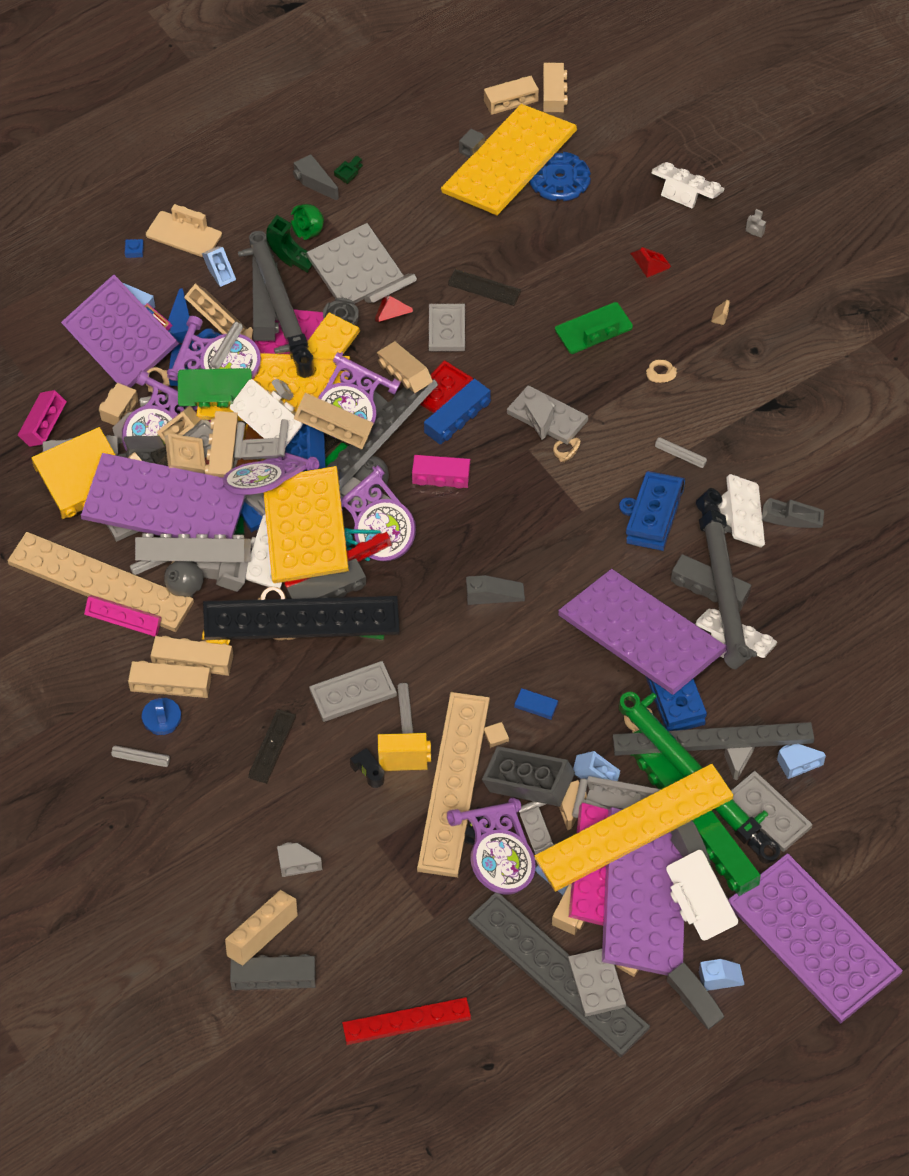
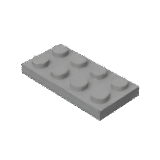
(566, 419)
(352, 691)
(783, 821)

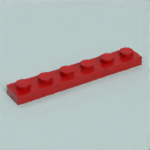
(360, 552)
(406, 1021)

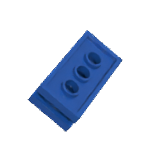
(655, 510)
(681, 710)

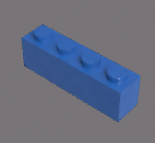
(457, 411)

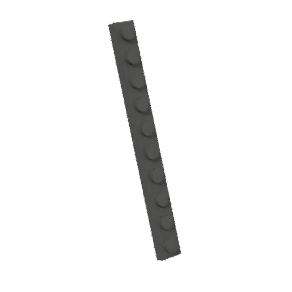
(720, 738)

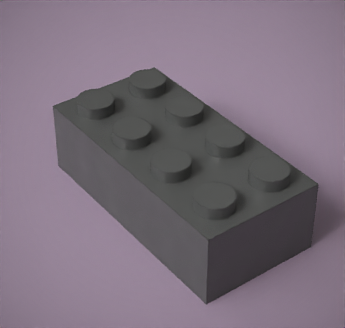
(528, 776)

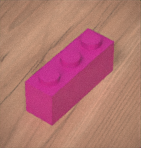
(42, 418)
(441, 471)

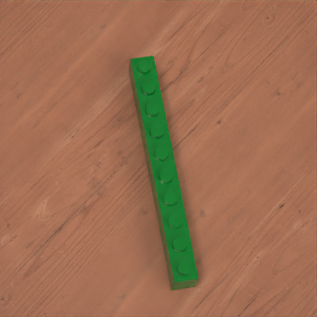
(720, 846)

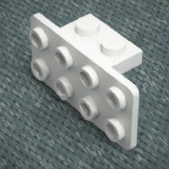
(683, 186)
(264, 411)
(743, 510)
(260, 568)
(754, 640)
(700, 895)

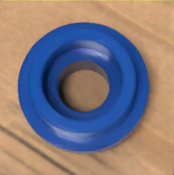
(627, 510)

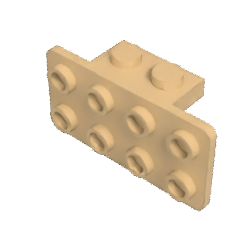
(184, 230)

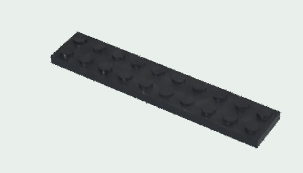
(300, 618)

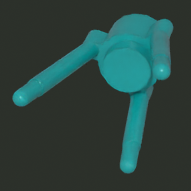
(349, 539)

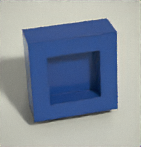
(134, 248)

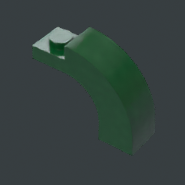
(284, 246)

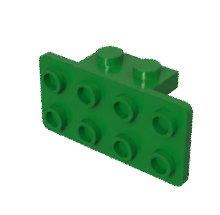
(593, 328)
(211, 386)

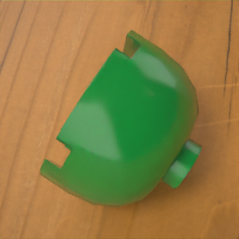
(307, 221)

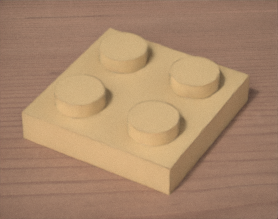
(185, 453)

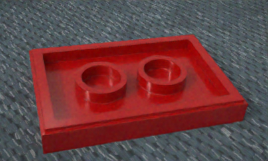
(449, 381)

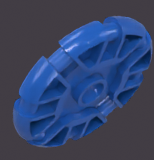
(562, 164)

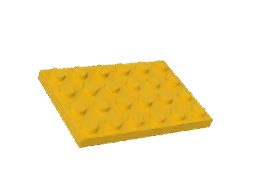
(306, 526)

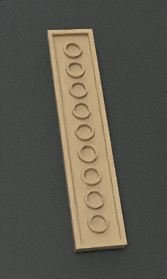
(98, 579)
(453, 784)

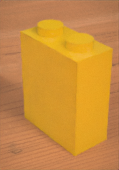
(403, 751)

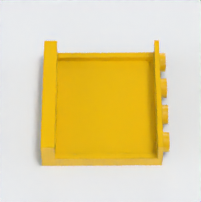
(71, 469)

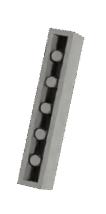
(192, 549)

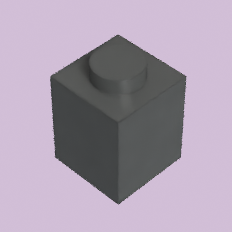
(471, 143)

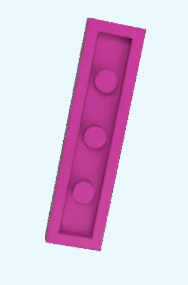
(122, 615)

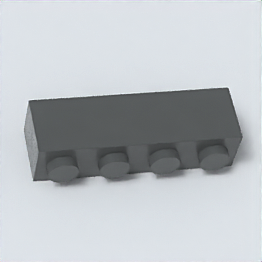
(700, 580)
(330, 585)
(274, 973)

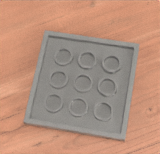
(354, 264)

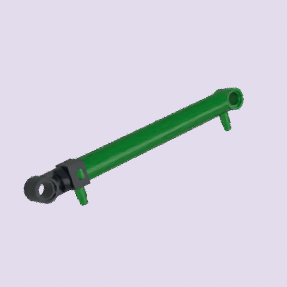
(744, 826)

